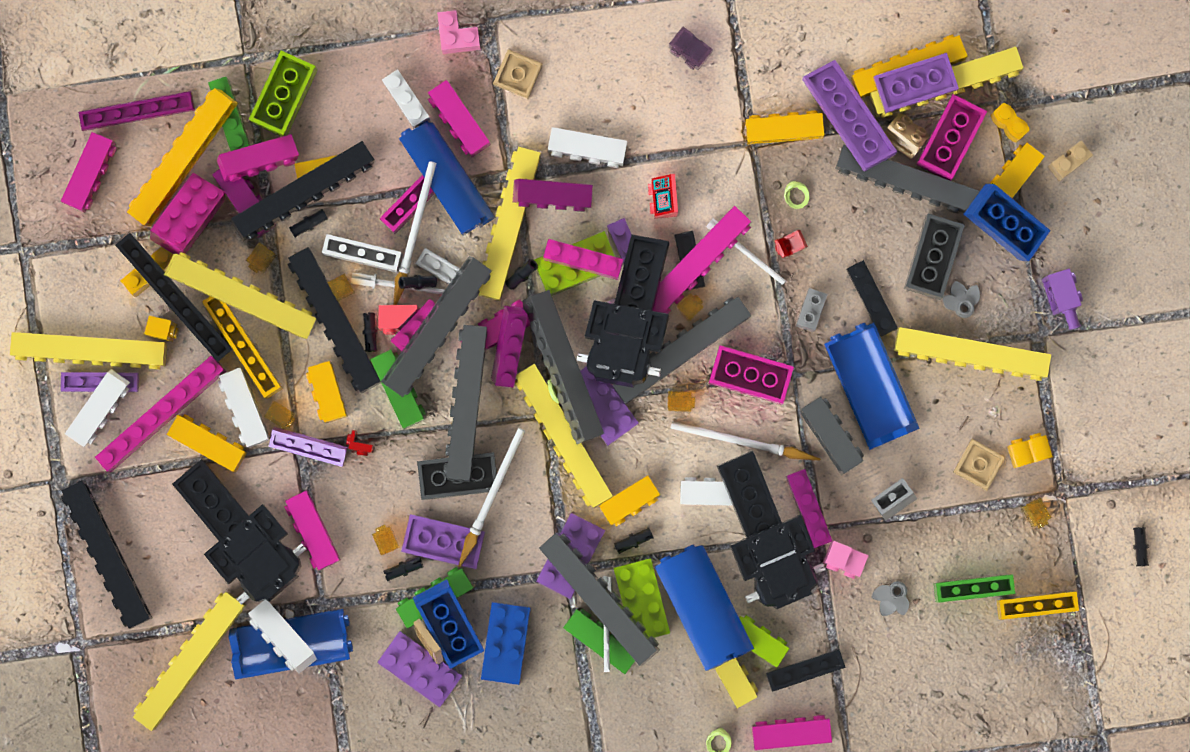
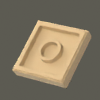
(517, 74)
(979, 464)
(428, 641)

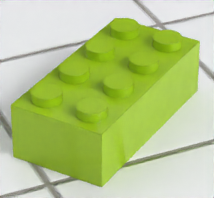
(283, 94)
(560, 277)
(642, 596)

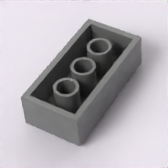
(934, 256)
(831, 435)
(435, 484)

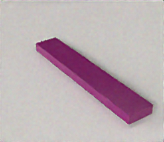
(136, 111)

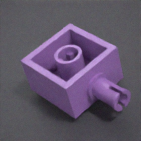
(1063, 295)

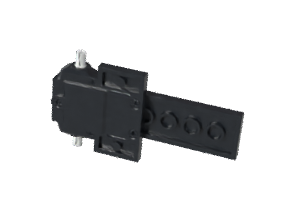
(629, 327)
(247, 544)
(772, 549)

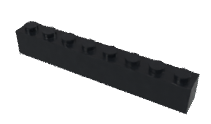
(302, 191)
(173, 296)
(334, 319)
(106, 554)

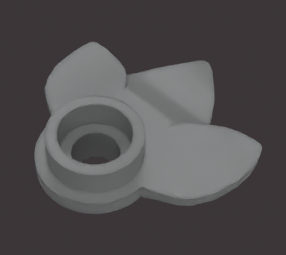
(962, 296)
(890, 601)

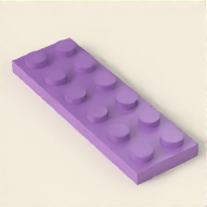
(849, 115)

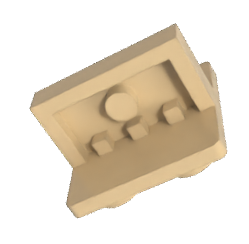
(906, 135)

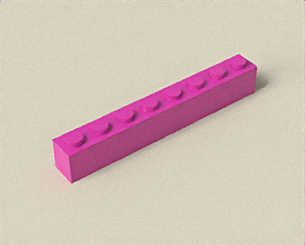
(700, 258)
(160, 414)

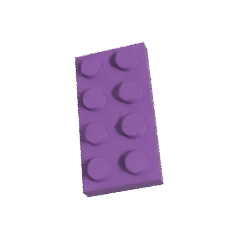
(915, 83)
(610, 408)
(585, 538)
(439, 541)
(418, 669)

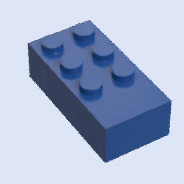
(1007, 222)
(448, 624)
(505, 643)

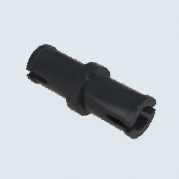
(308, 223)
(521, 274)
(417, 282)
(370, 332)
(633, 540)
(1140, 546)
(403, 568)

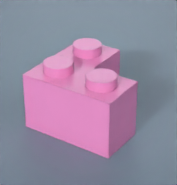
(455, 39)
(845, 559)

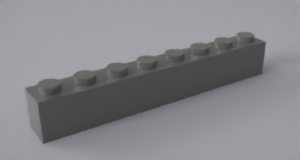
(911, 181)
(436, 326)
(689, 344)
(562, 367)
(466, 403)
(599, 598)

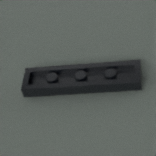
(872, 298)
(805, 670)

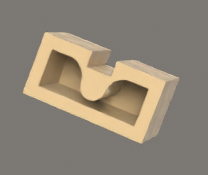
(1076, 156)

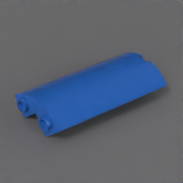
(449, 180)
(871, 385)
(703, 607)
(322, 632)

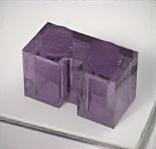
(690, 49)

